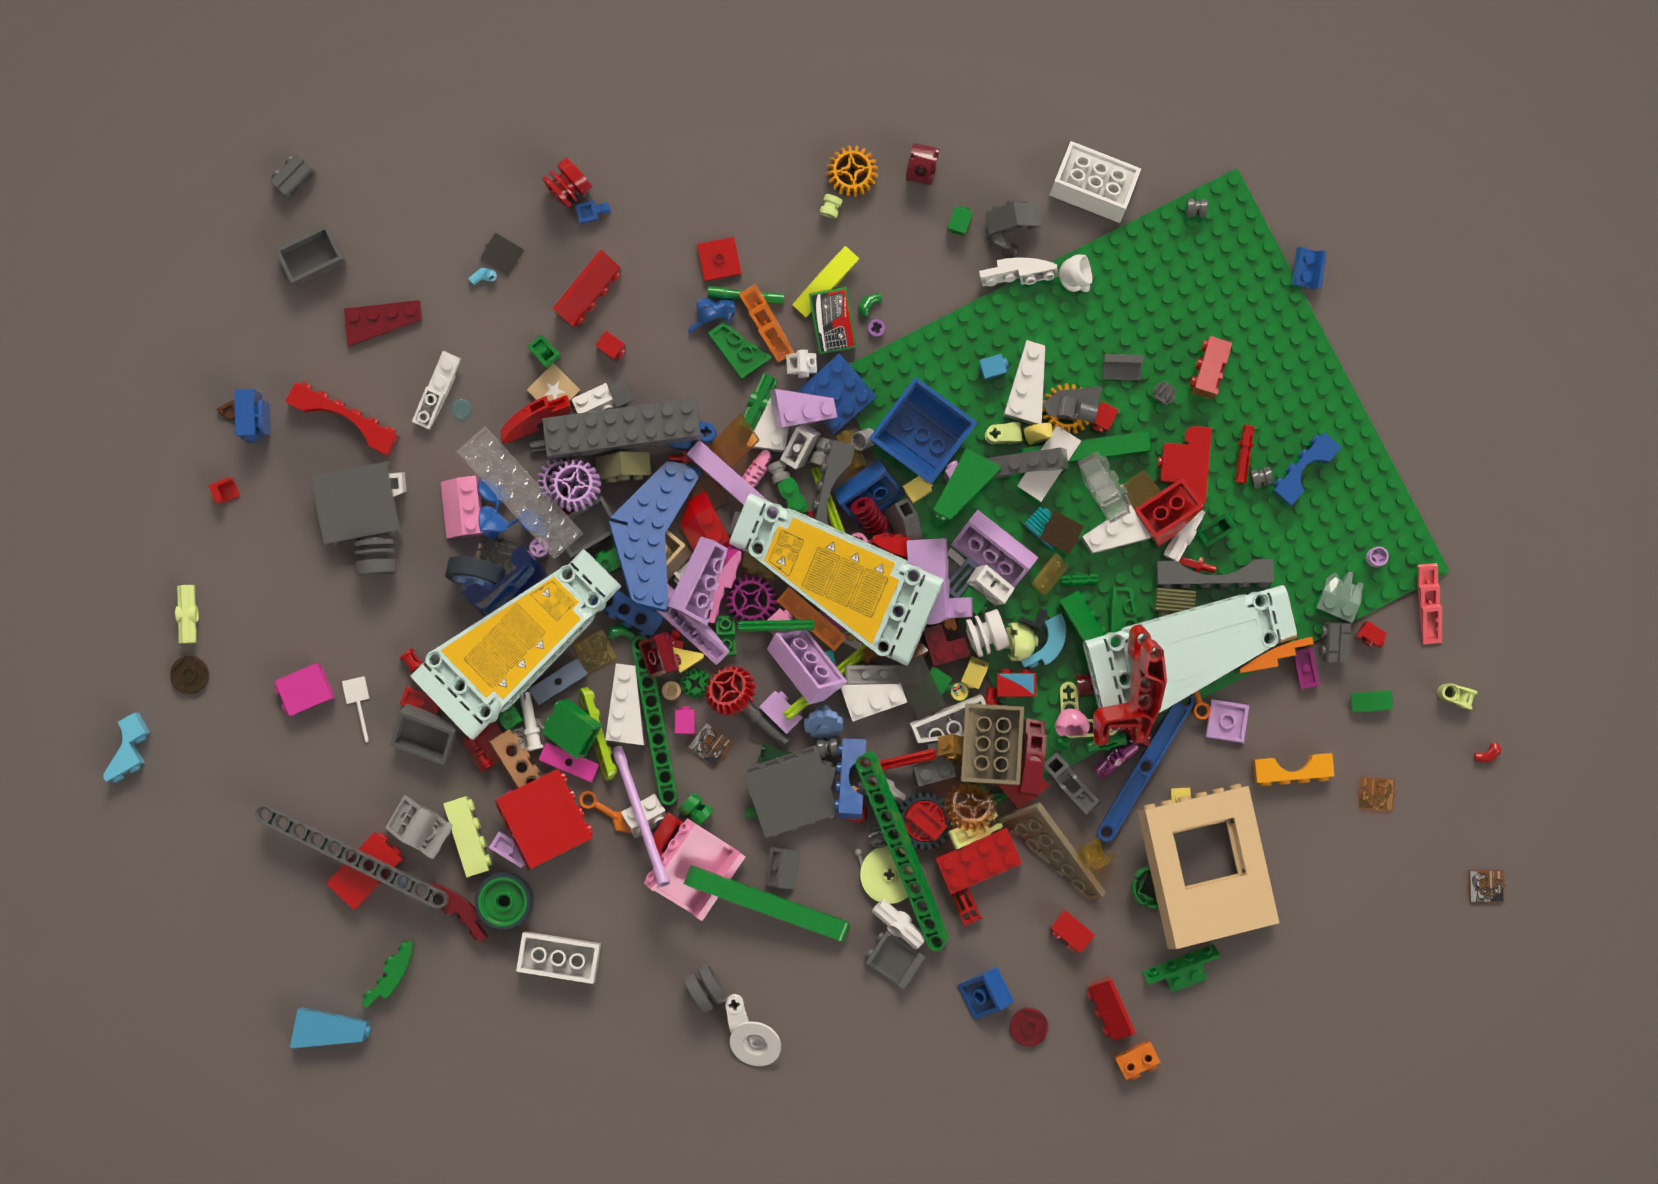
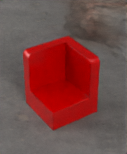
(224, 490)

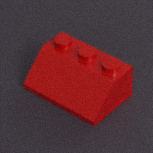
(1110, 1009)

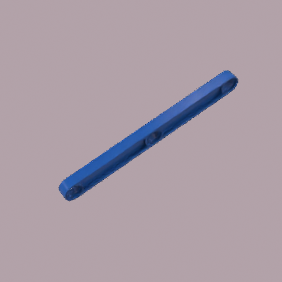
(1137, 779)

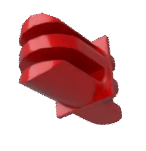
(971, 919)

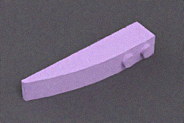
(696, 632)

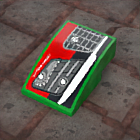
(832, 320)

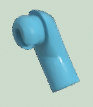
(483, 274)

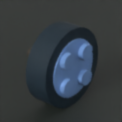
(472, 571)

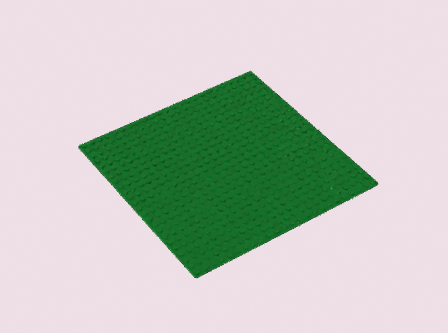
(1159, 295)

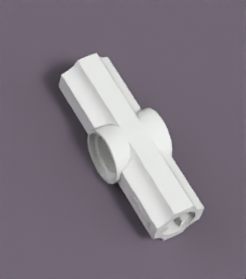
(1183, 538)
(899, 924)

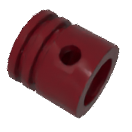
(1084, 686)

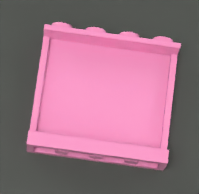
(696, 848)

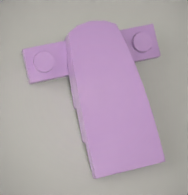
(932, 558)

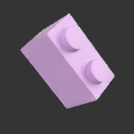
(774, 708)

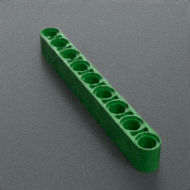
(653, 730)
(766, 903)

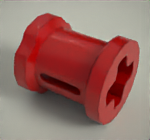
(411, 660)

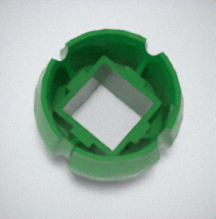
(1136, 885)

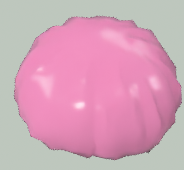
(1072, 723)

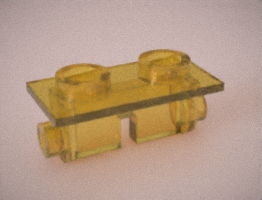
(858, 458)

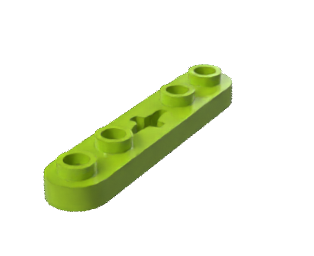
(601, 748)

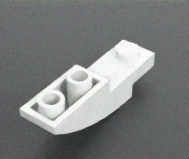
(1027, 269)
(437, 390)

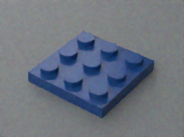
(847, 388)

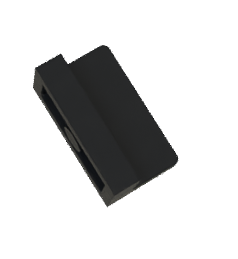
(1038, 621)

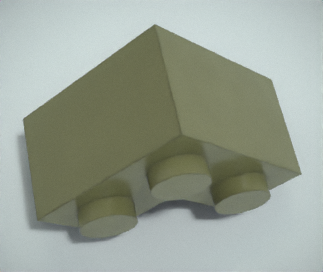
(623, 466)

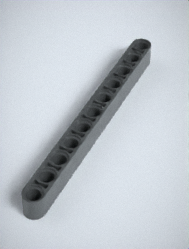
(342, 856)

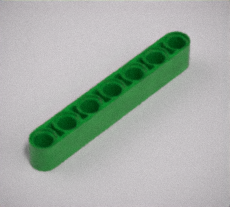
(1108, 446)

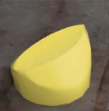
(1038, 433)

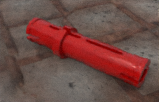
(1246, 445)

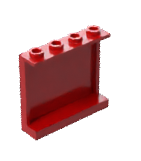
(543, 819)

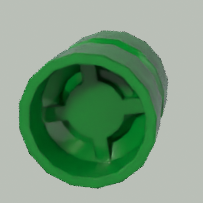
(695, 809)

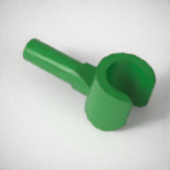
(1064, 742)

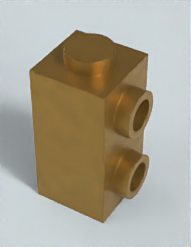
(951, 748)

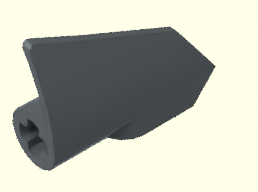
(1074, 403)

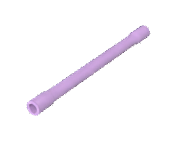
(659, 869)

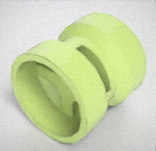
(830, 207)

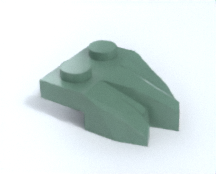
(1340, 597)

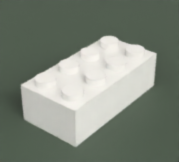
(558, 957)

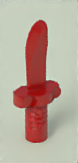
(680, 458)
(1198, 565)

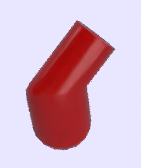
(990, 696)
(1493, 752)

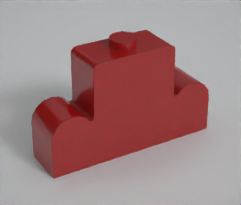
(1188, 461)

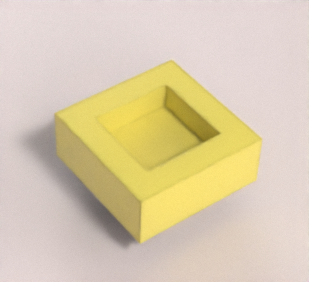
(1175, 793)

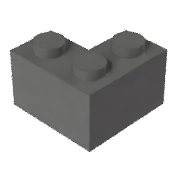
(1013, 217)
(937, 770)

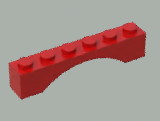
(308, 401)

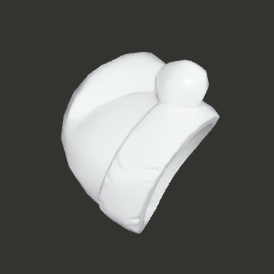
(1076, 274)

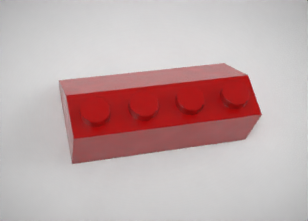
(587, 289)

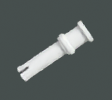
(531, 730)

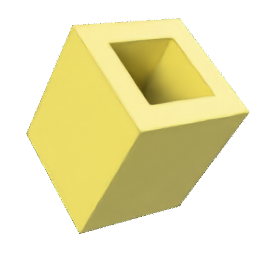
(917, 489)
(975, 672)

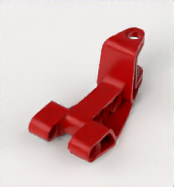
(1136, 714)

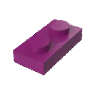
(1306, 668)

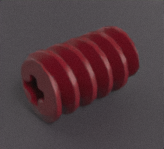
(869, 516)

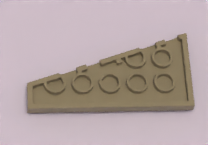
(1052, 847)

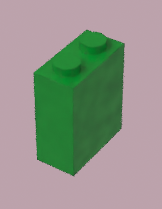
(571, 728)

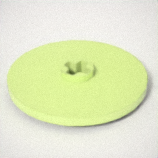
(876, 883)

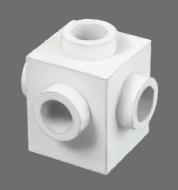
(801, 363)

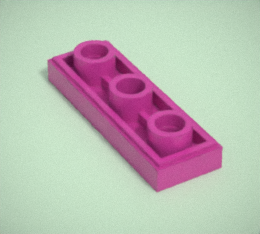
(557, 757)

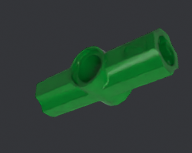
(759, 400)

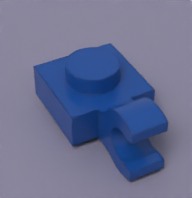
(589, 212)

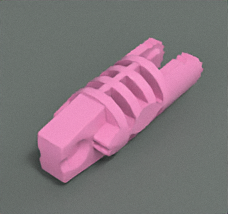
(758, 468)

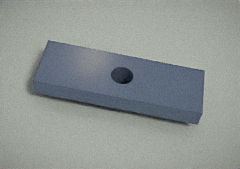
(568, 674)

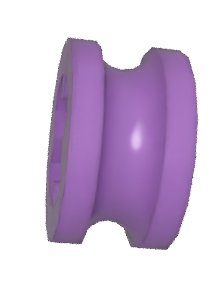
(882, 330)

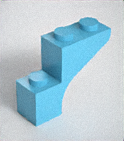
(127, 757)

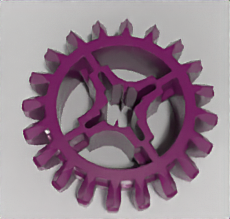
(738, 589)

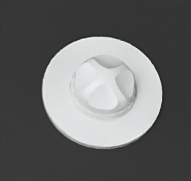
(755, 1043)

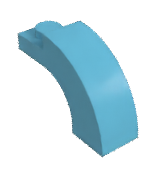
(1055, 640)

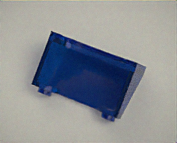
(527, 574)

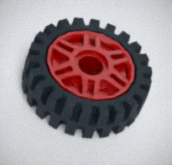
(936, 806)

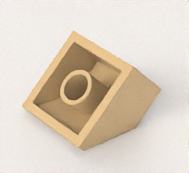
(676, 553)

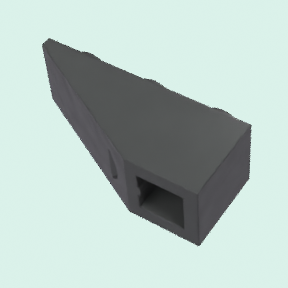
(904, 519)

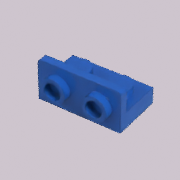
(1308, 268)

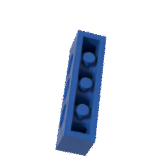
(647, 629)

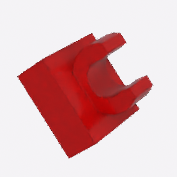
(676, 635)

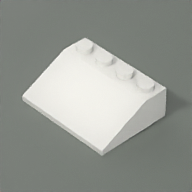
(1095, 182)

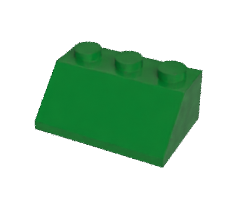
(1080, 617)

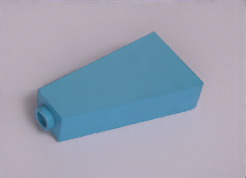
(327, 1028)

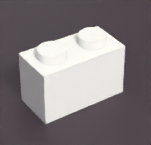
(800, 446)

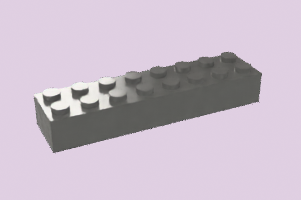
(622, 429)

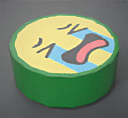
(959, 691)

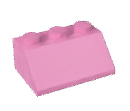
(461, 506)

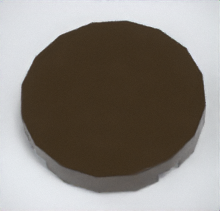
(189, 674)

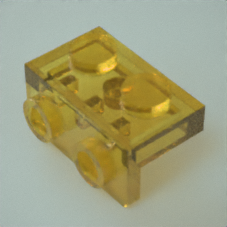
(1093, 855)

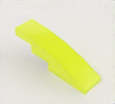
(827, 278)

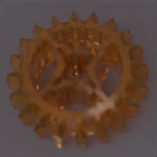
(955, 809)

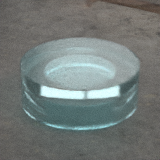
(461, 408)

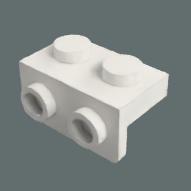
(594, 400)
(653, 811)

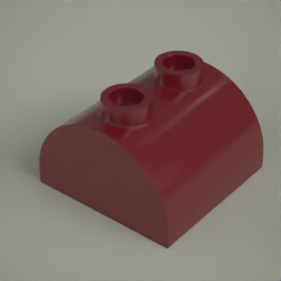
(659, 655)

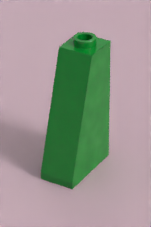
(966, 481)

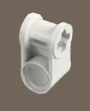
(736, 1015)

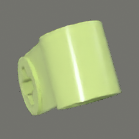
(1007, 433)
(1460, 695)

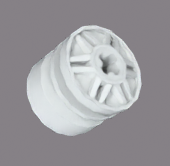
(987, 633)

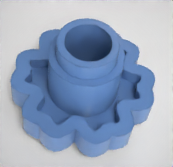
(823, 723)

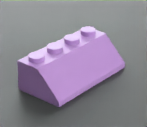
(991, 546)
(806, 665)

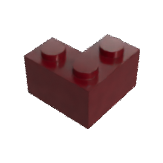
(941, 650)

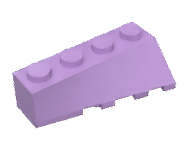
(699, 581)

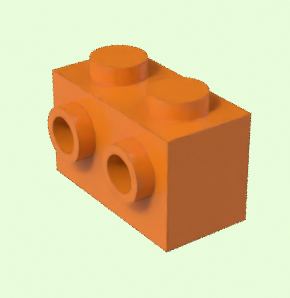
(1137, 1060)

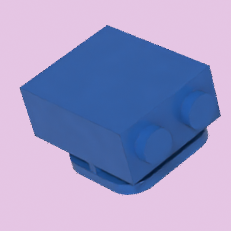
(251, 415)

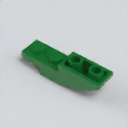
(396, 969)

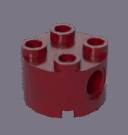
(922, 164)

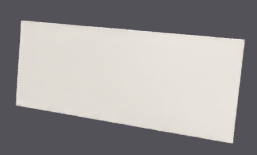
(1040, 482)

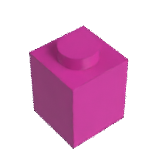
(685, 720)

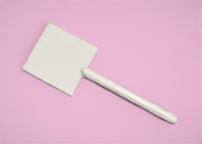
(356, 691)

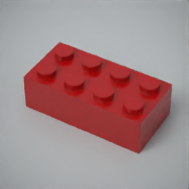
(978, 860)

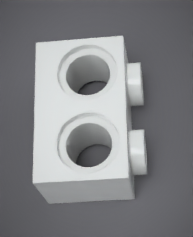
(990, 585)

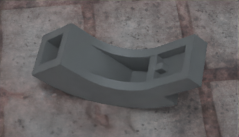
(1071, 784)

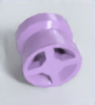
(536, 547)

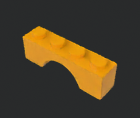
(1317, 766)

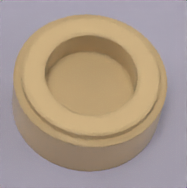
(671, 690)

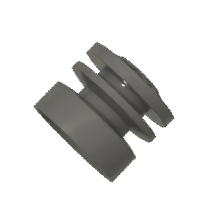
(375, 557)

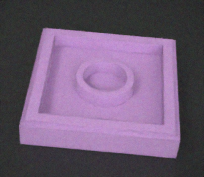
(1227, 721)

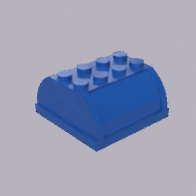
(923, 430)

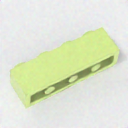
(467, 836)

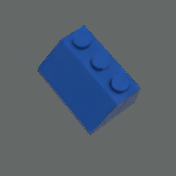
(871, 482)

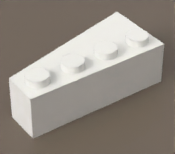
(1027, 389)
(625, 712)
(943, 722)

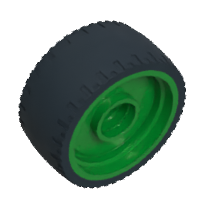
(489, 905)

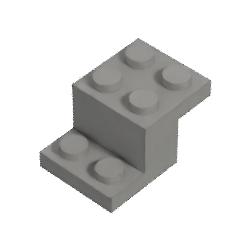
(419, 827)

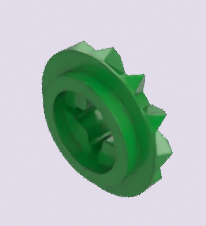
(685, 684)

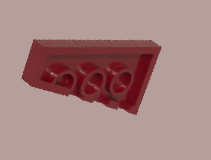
(373, 320)

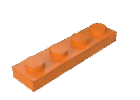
(804, 611)

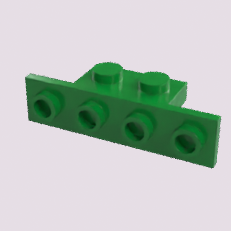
(1183, 970)

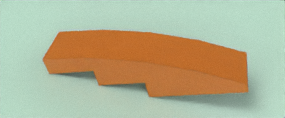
(766, 323)
(1269, 658)

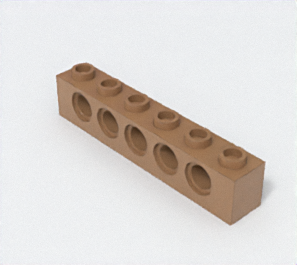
(500, 745)

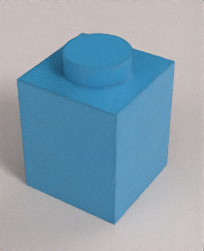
(993, 367)

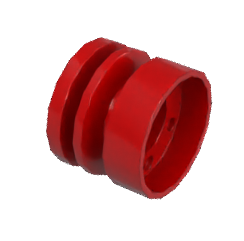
(566, 183)

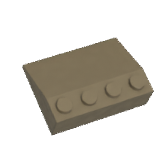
(992, 744)

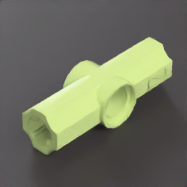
(187, 614)

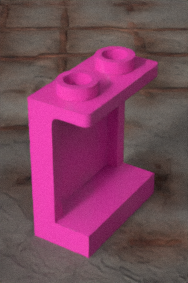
(304, 689)

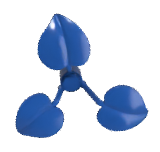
(489, 520)

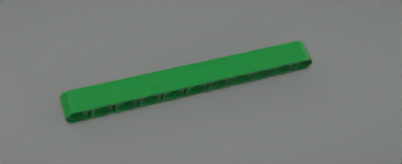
(901, 860)

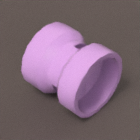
(1380, 556)

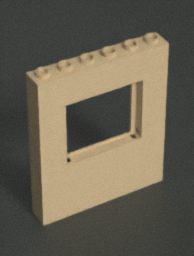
(1218, 905)

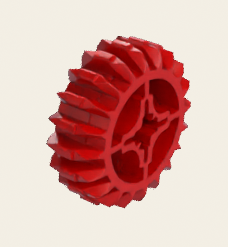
(734, 699)

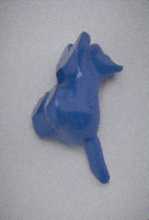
(709, 311)

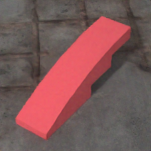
(1429, 603)

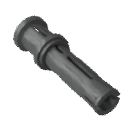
(756, 716)

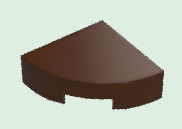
(227, 410)

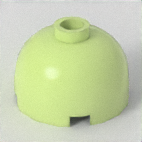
(1021, 641)

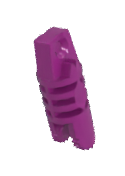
(1116, 758)

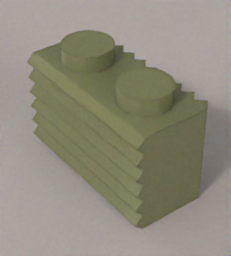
(1173, 601)

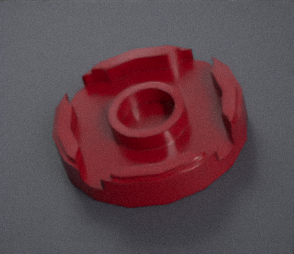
(1028, 1026)

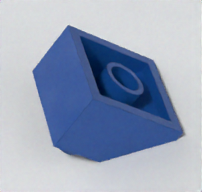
(986, 993)

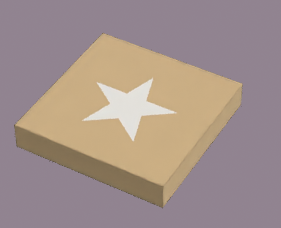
(553, 384)

